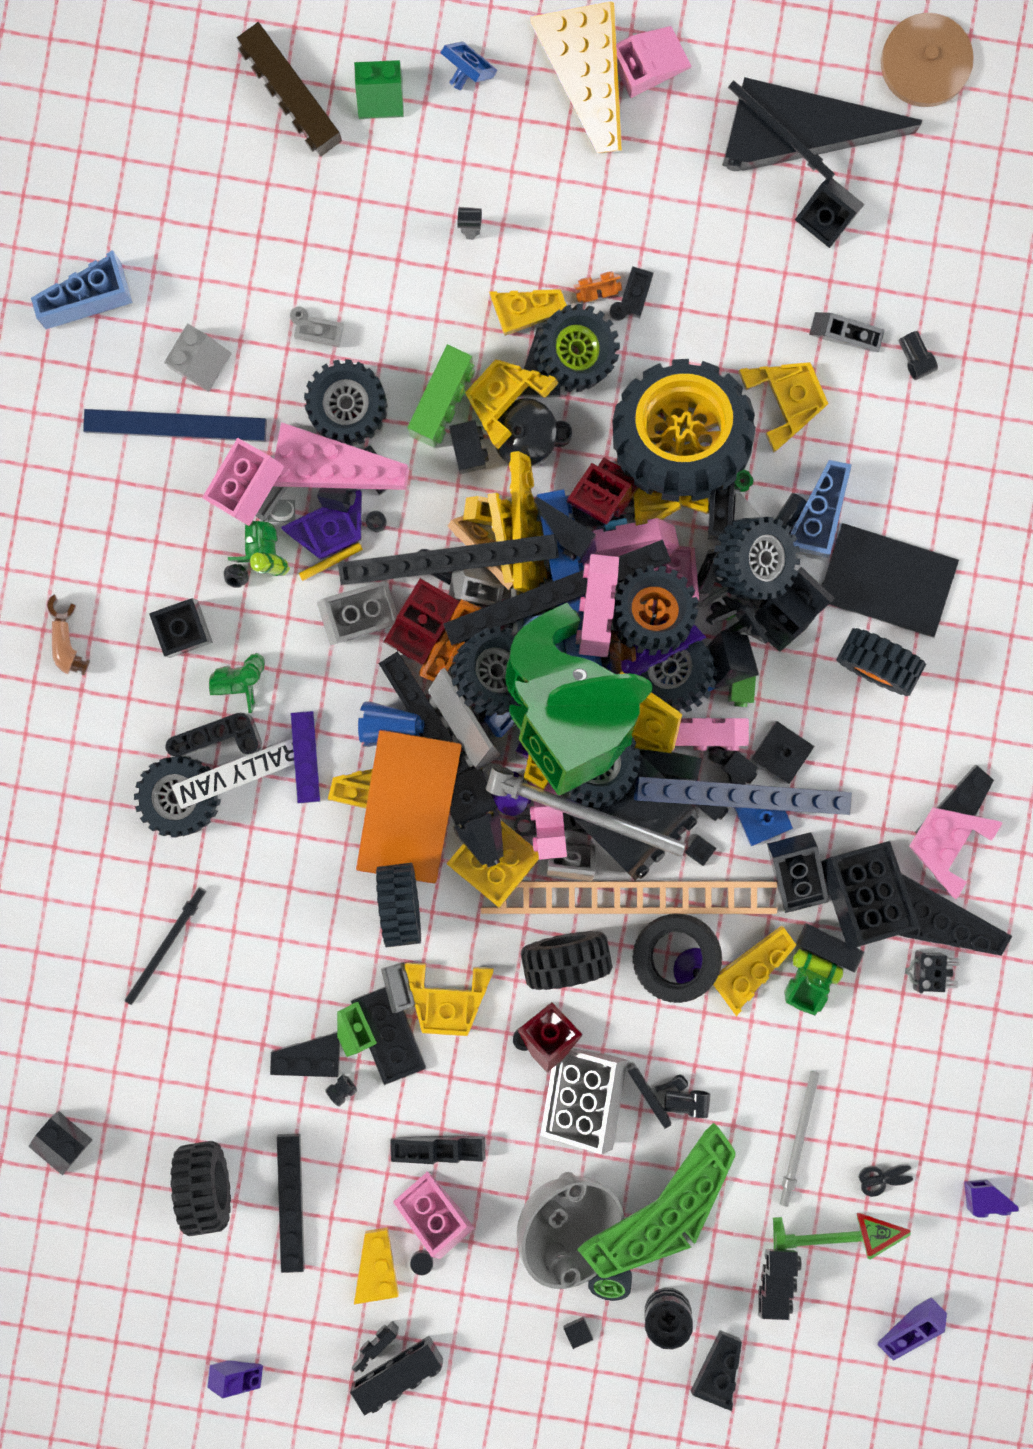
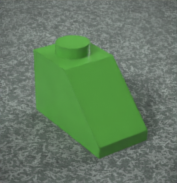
(353, 1030)

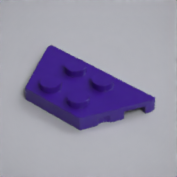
(328, 530)

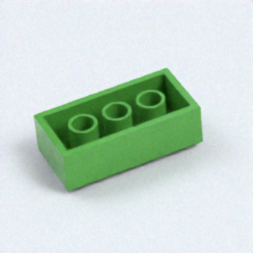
(441, 396)

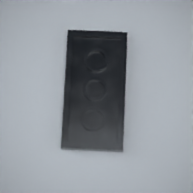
(396, 1047)

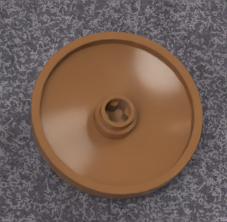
(927, 59)

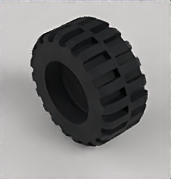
(566, 960)
(200, 1188)

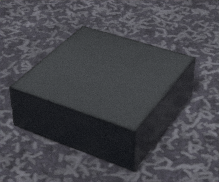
(700, 850)
(578, 1332)

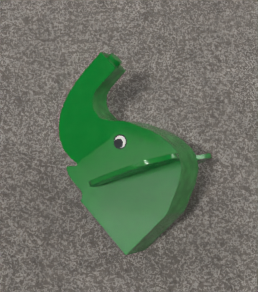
(570, 709)

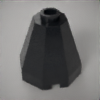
(482, 837)

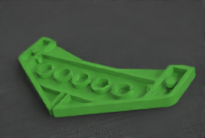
(681, 1208)

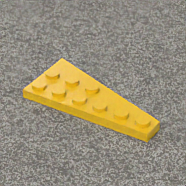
(524, 522)

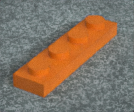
(443, 652)

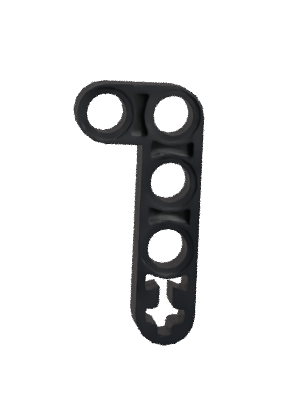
(212, 738)

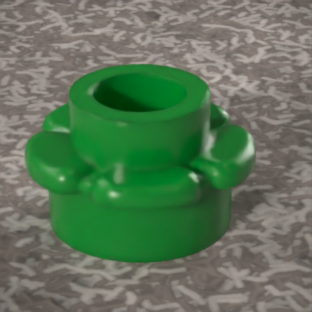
(748, 481)

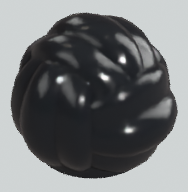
(235, 575)

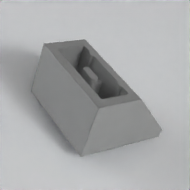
(476, 586)

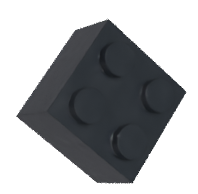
(180, 628)

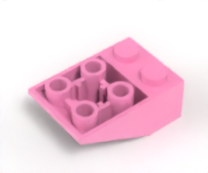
(650, 59)

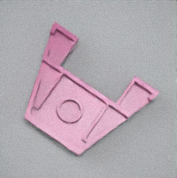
(942, 839)

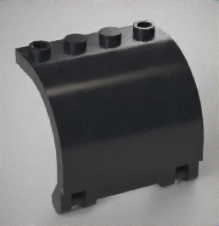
(660, 817)

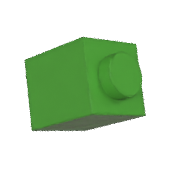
(742, 692)

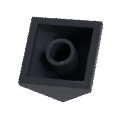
(733, 658)

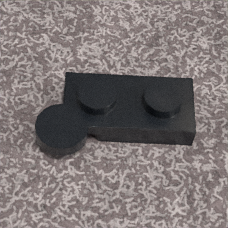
(634, 295)
(372, 1349)

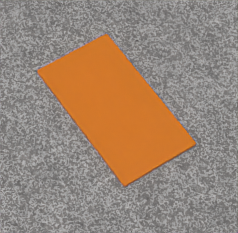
(408, 803)

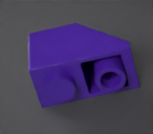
(986, 1199)
(234, 1378)

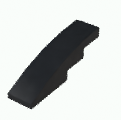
(437, 1149)

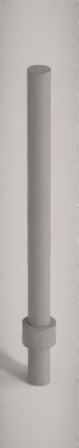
(789, 1181)

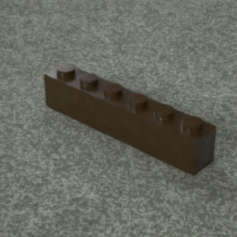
(289, 89)

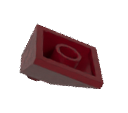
(549, 1036)

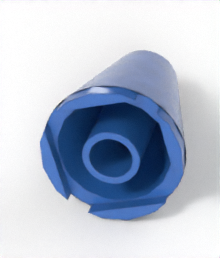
(382, 717)

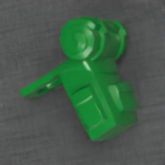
(238, 680)

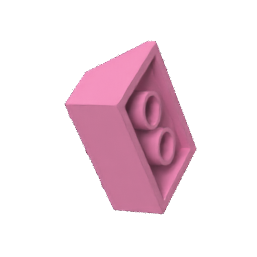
(243, 481)

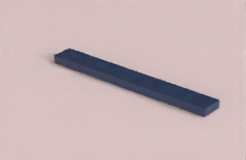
(174, 425)

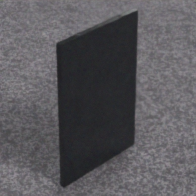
(889, 580)

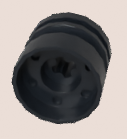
(673, 1330)

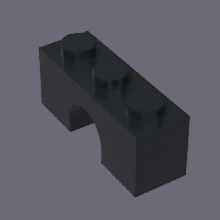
(739, 771)

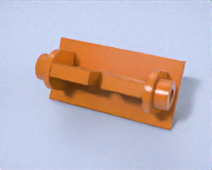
(589, 287)

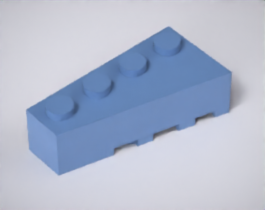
(84, 293)

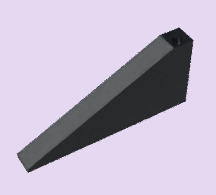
(813, 119)

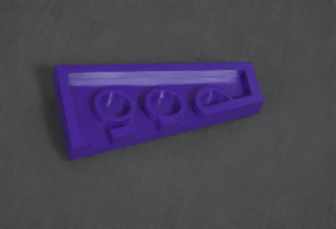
(645, 661)

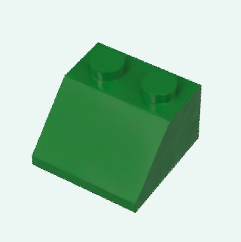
(379, 89)

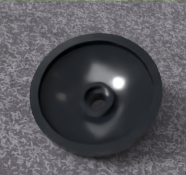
(537, 430)

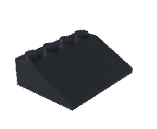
(869, 895)

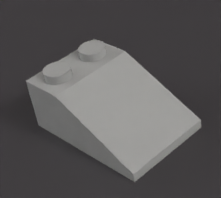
(357, 612)

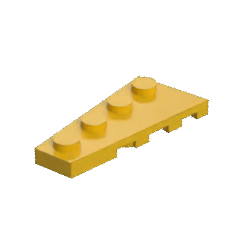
(746, 973)

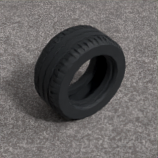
(645, 966)

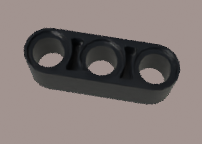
(829, 947)

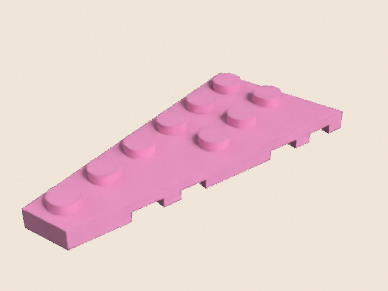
(326, 463)

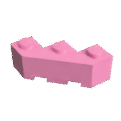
(632, 537)
(598, 605)
(713, 732)
(550, 829)

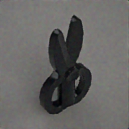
(891, 1177)

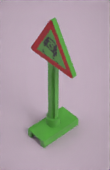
(874, 1233)

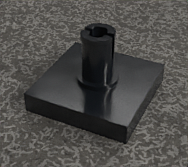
(706, 574)
(782, 752)
(470, 796)

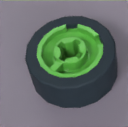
(613, 1287)

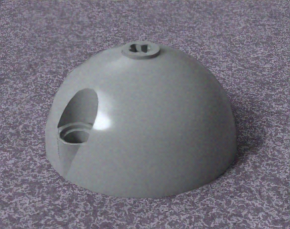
(558, 1222)

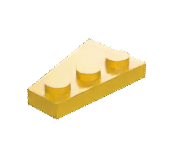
(525, 309)

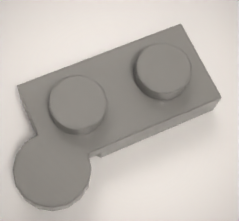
(316, 329)

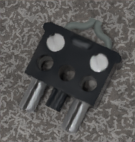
(924, 971)

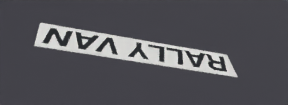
(234, 774)

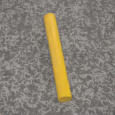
(332, 560)

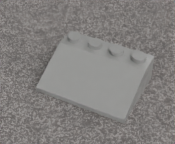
(462, 721)
(585, 1100)

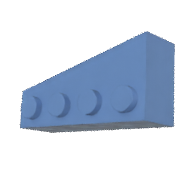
(820, 516)

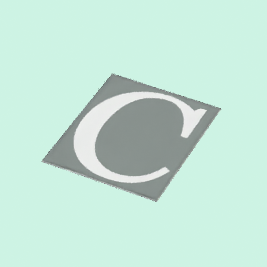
(283, 511)

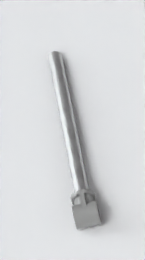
(503, 782)

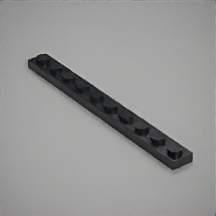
(449, 559)
(548, 595)

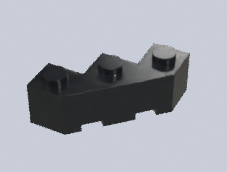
(778, 1284)

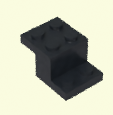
(794, 610)

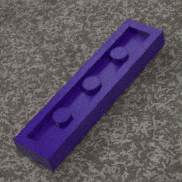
(305, 757)

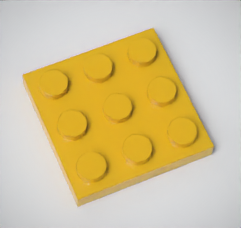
(503, 878)

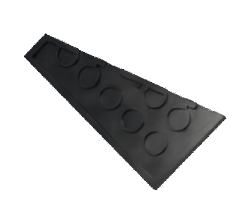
(950, 924)

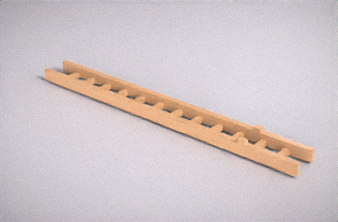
(685, 909)

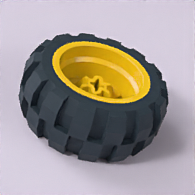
(690, 467)

